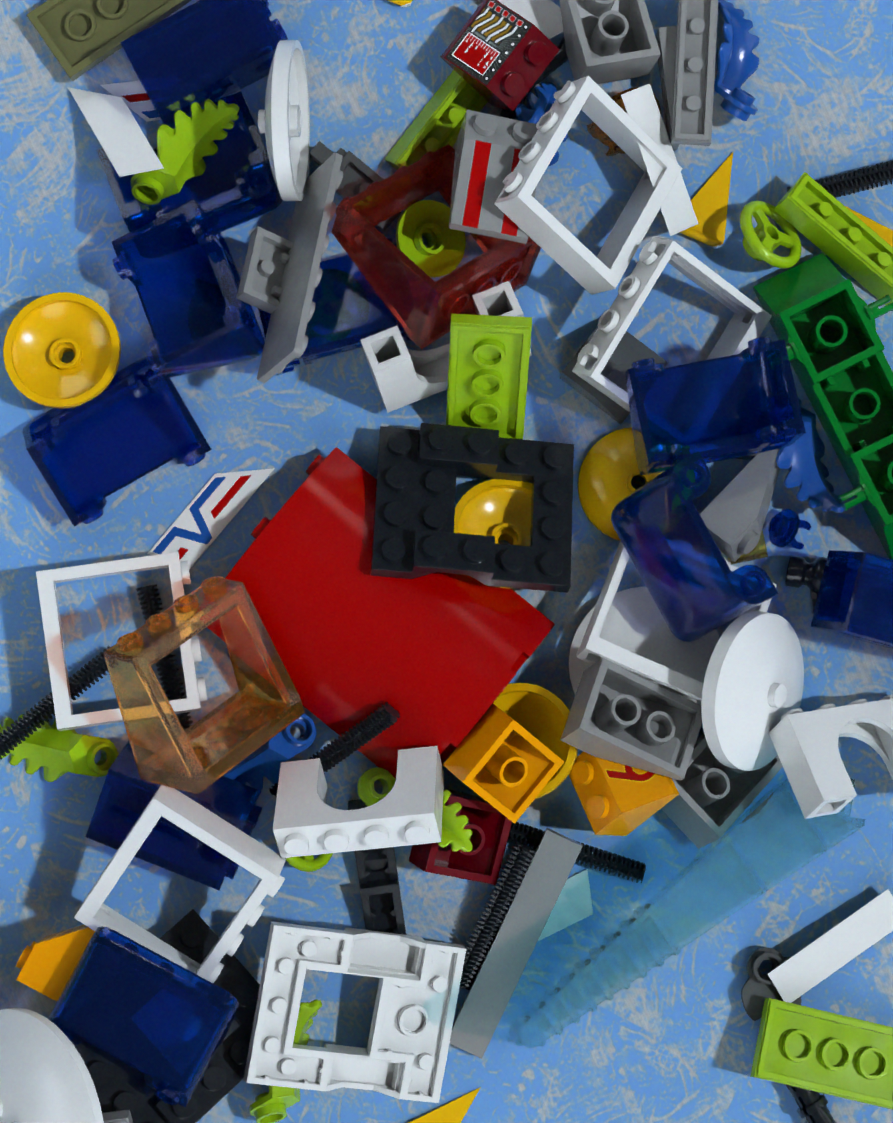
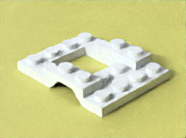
(408, 1020)

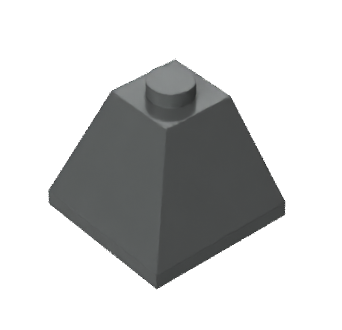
(627, 352)

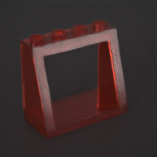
(407, 291)

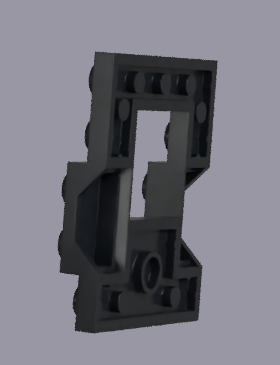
(418, 506)
(127, 1088)

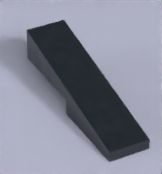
(379, 886)

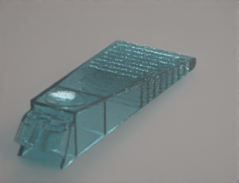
(727, 875)

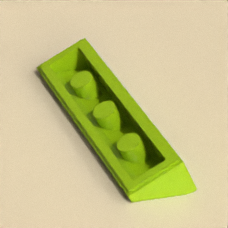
(437, 122)
(839, 235)

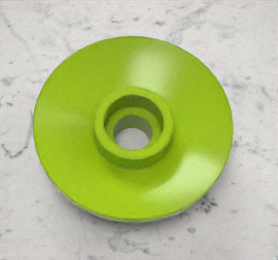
(444, 244)

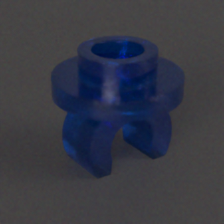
(784, 528)

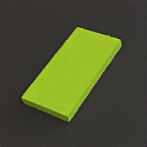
(488, 372)
(825, 1053)

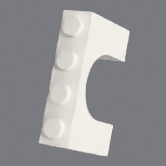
(412, 375)
(811, 754)
(402, 818)

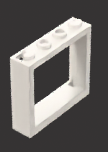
(515, 200)
(744, 326)
(54, 642)
(595, 648)
(214, 833)

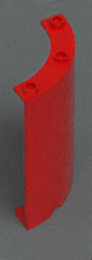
(357, 640)

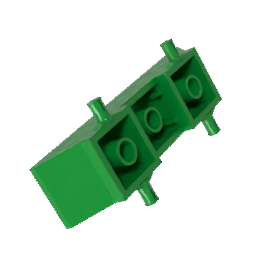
(844, 375)

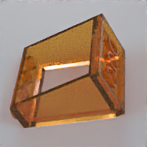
(232, 730)

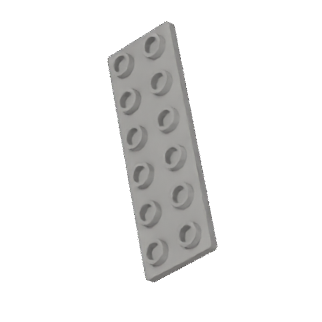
(284, 273)

